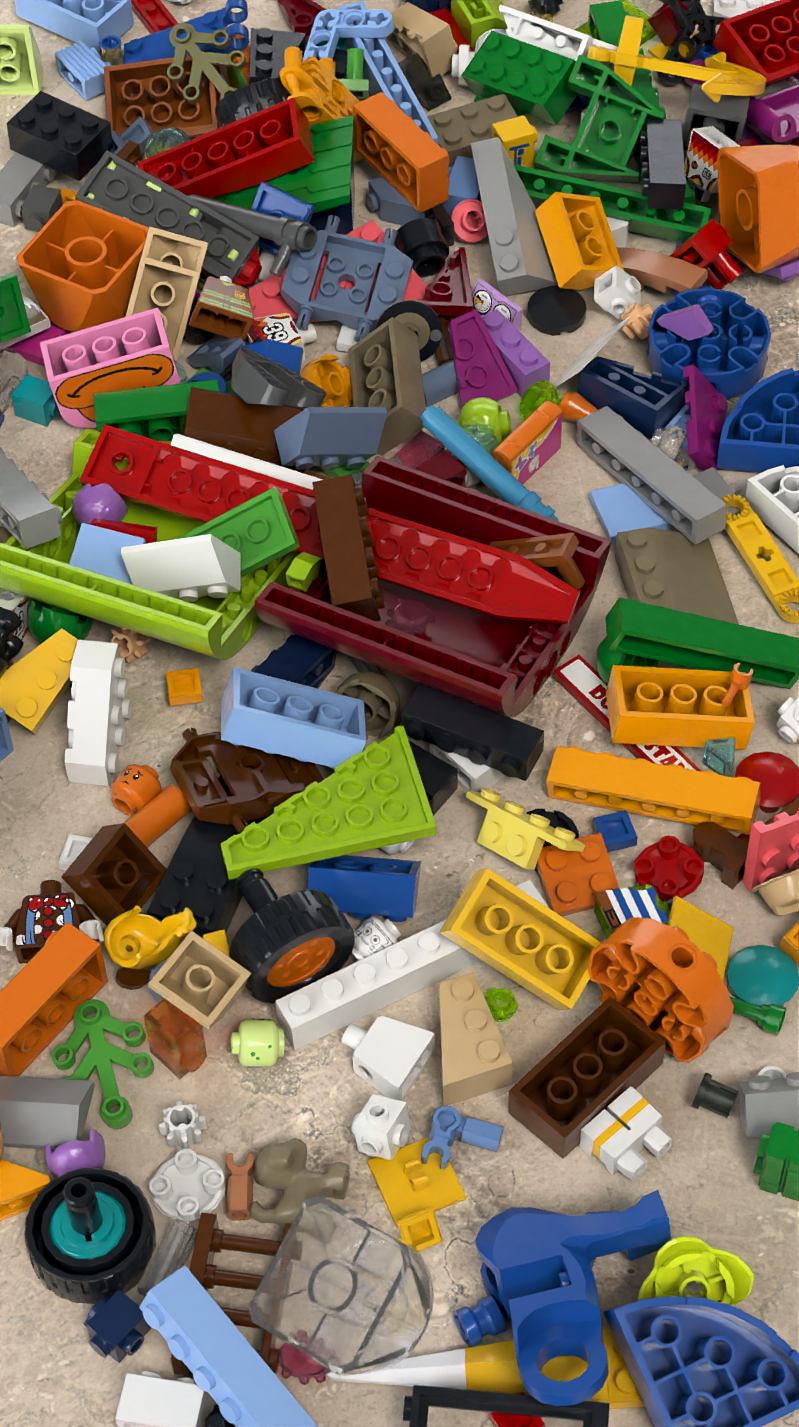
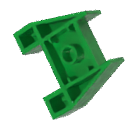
(606, 132)

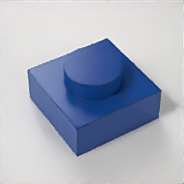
(616, 830)

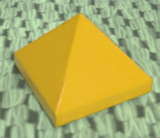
(420, 1229)

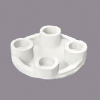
(187, 1186)

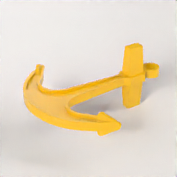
(720, 75)

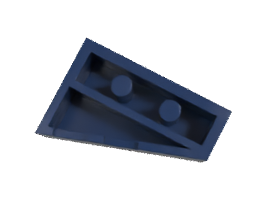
(637, 397)
(299, 662)

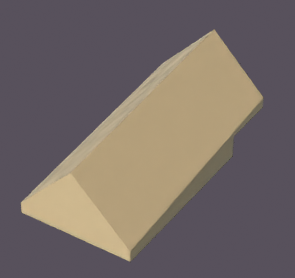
(168, 280)

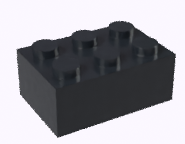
(59, 135)

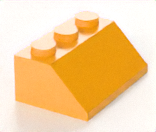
(577, 239)

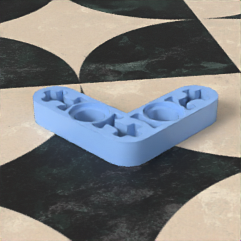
(373, 25)

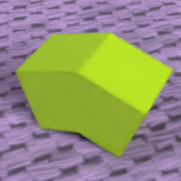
(303, 571)

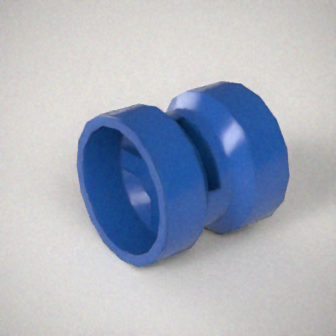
(479, 1321)

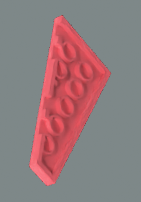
(772, 849)

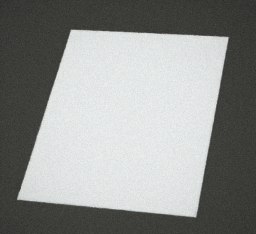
(587, 355)

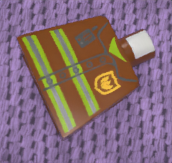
(223, 308)

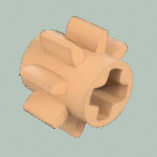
(639, 320)
(130, 643)

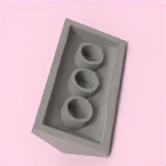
(43, 1110)

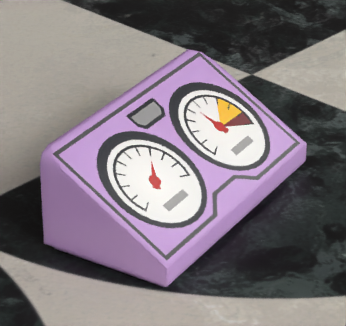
(489, 299)

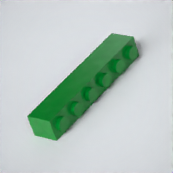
(702, 642)

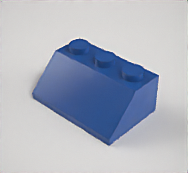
(368, 885)

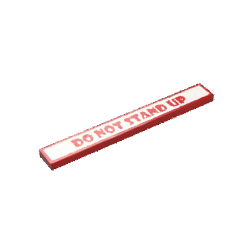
(590, 691)

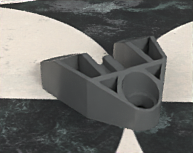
(270, 383)

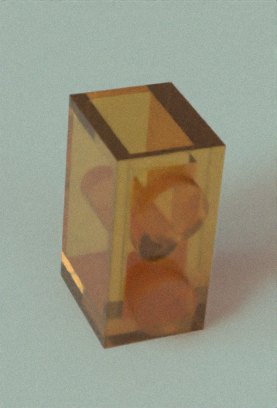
(175, 1038)

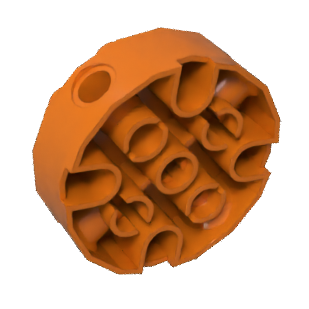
(664, 984)

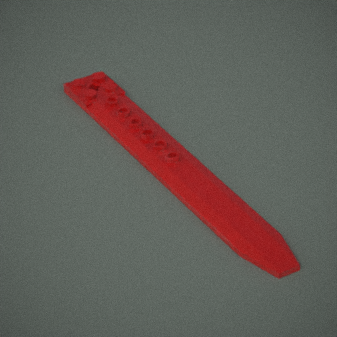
(405, 551)

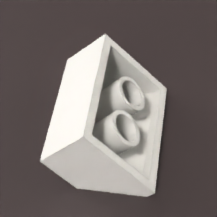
(185, 567)

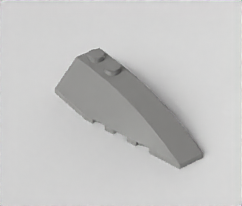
(511, 222)

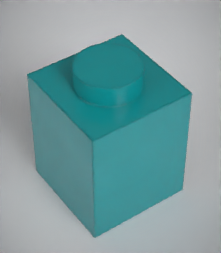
(35, 401)

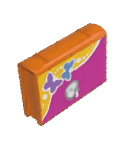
(532, 442)

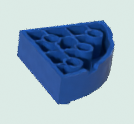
(763, 426)
(705, 1363)

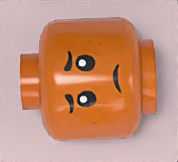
(135, 788)

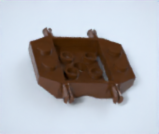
(252, 791)

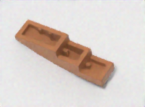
(661, 271)

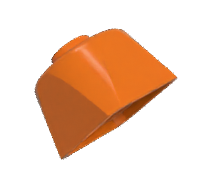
(760, 203)
(83, 265)

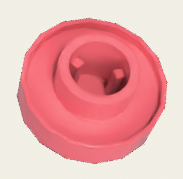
(469, 221)

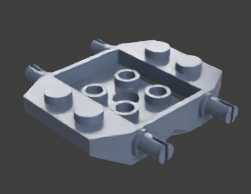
(352, 261)

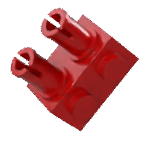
(708, 250)

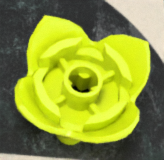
(690, 1259)

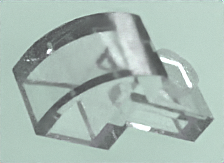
(12, 371)

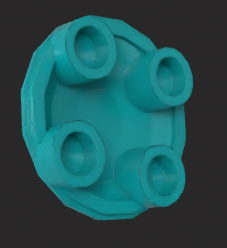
(763, 976)

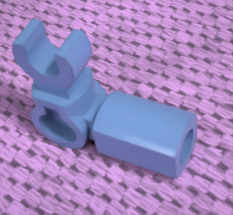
(448, 1125)

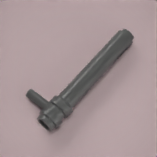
(283, 231)

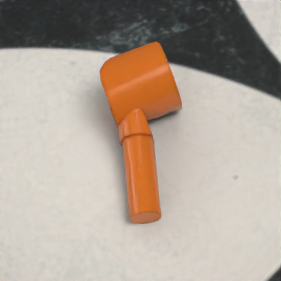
(737, 682)

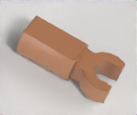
(239, 1188)

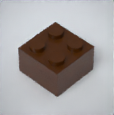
(114, 872)

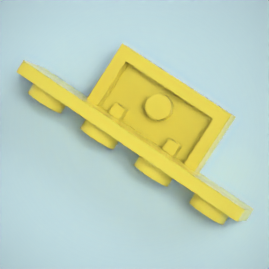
(516, 833)

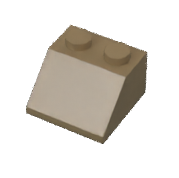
(200, 980)

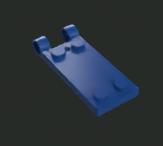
(158, 45)

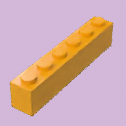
(653, 789)

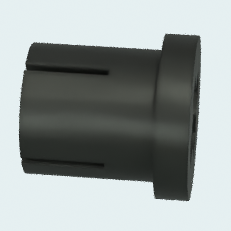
(715, 1096)

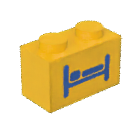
(518, 140)

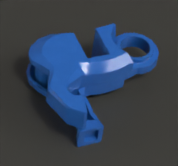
(544, 1284)

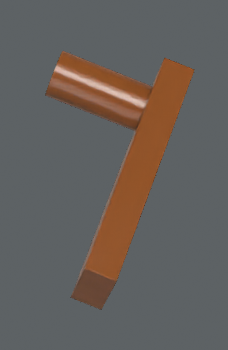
(548, 552)

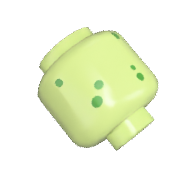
(258, 1042)

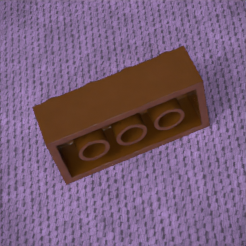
(348, 546)
(585, 1075)

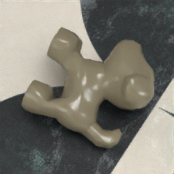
(284, 1168)

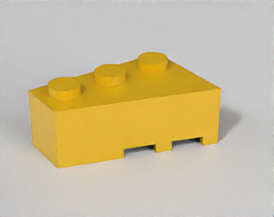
(38, 681)

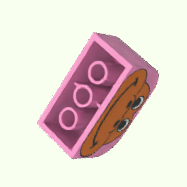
(107, 359)

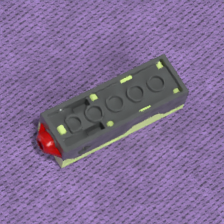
(150, 202)

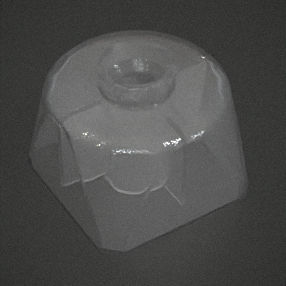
(345, 1291)

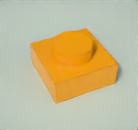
(184, 686)

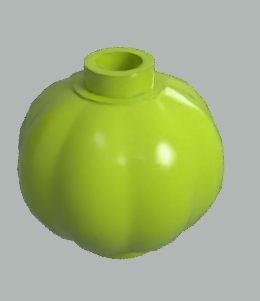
(486, 411)

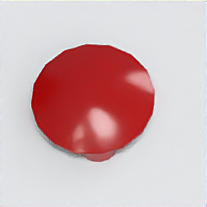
(777, 778)
(669, 868)

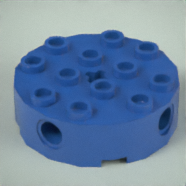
(728, 357)

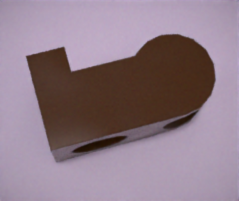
(721, 850)

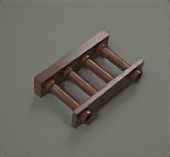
(211, 1241)

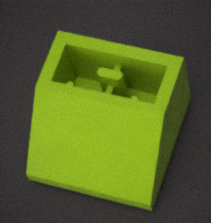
(477, 17)

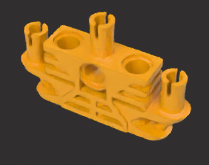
(317, 89)

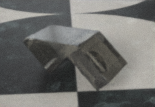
(429, 91)

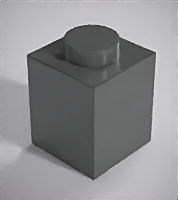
(40, 206)

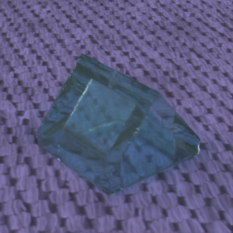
(720, 756)

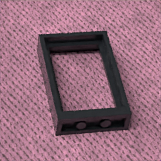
(417, 1406)

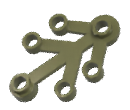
(201, 61)

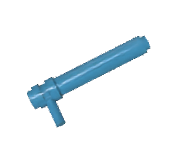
(482, 462)

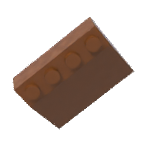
(148, 92)

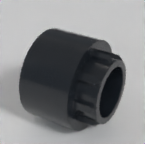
(424, 244)

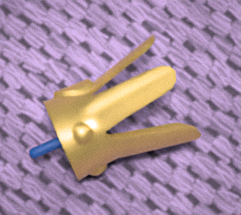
(111, 48)

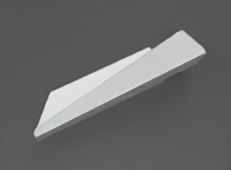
(550, 35)

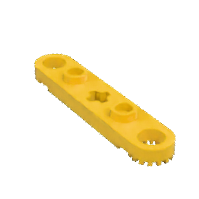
(753, 539)

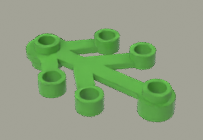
(102, 1054)

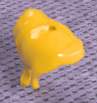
(146, 937)

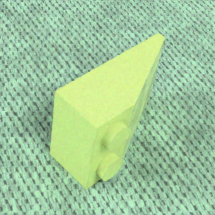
(19, 61)

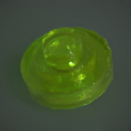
(536, 396)

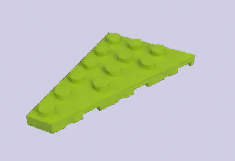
(362, 806)

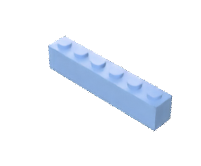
(219, 1355)

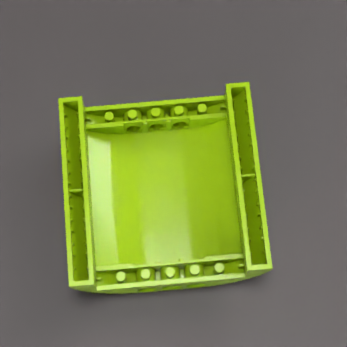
(206, 626)

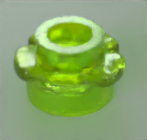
(501, 1012)

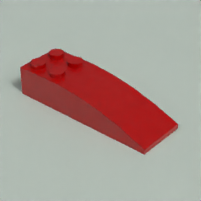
(237, 153)

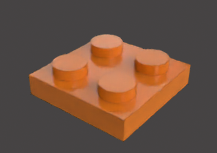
(575, 876)

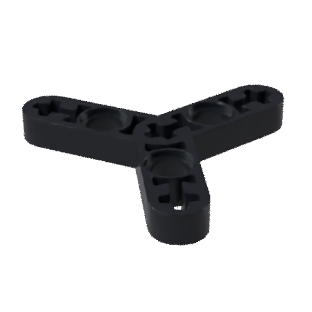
(686, 21)

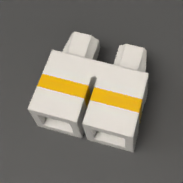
(623, 1132)

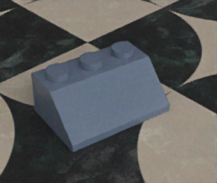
(330, 437)

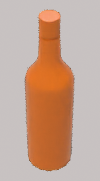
(159, 815)

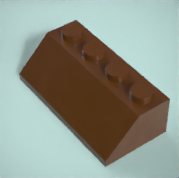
(235, 425)

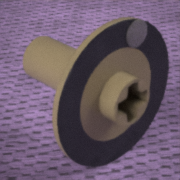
(419, 319)

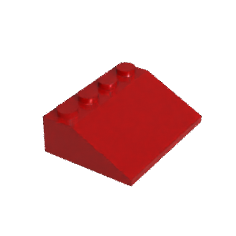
(763, 40)

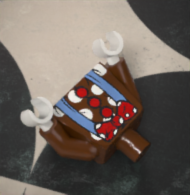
(42, 916)

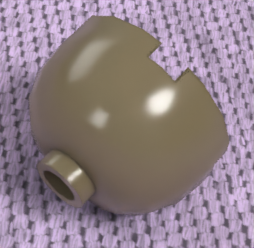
(379, 698)

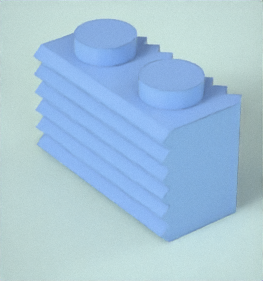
(82, 69)

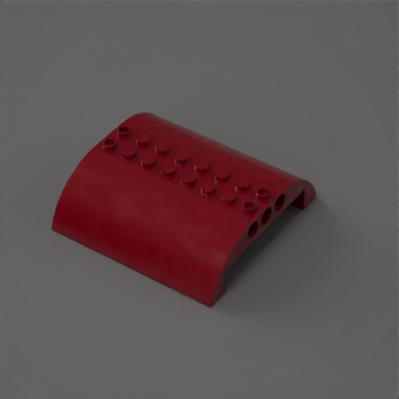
(463, 650)

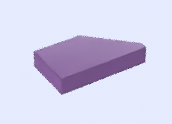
(687, 322)

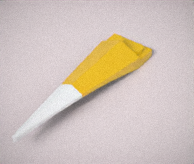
(496, 1370)

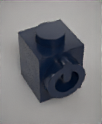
(116, 1326)

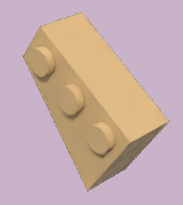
(425, 34)
(471, 1045)

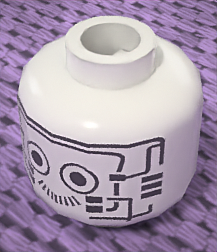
(373, 937)

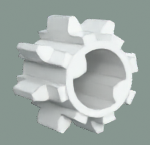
(182, 1125)

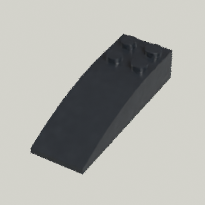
(199, 878)

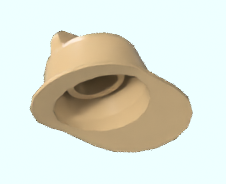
(781, 893)

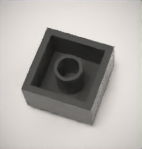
(726, 115)

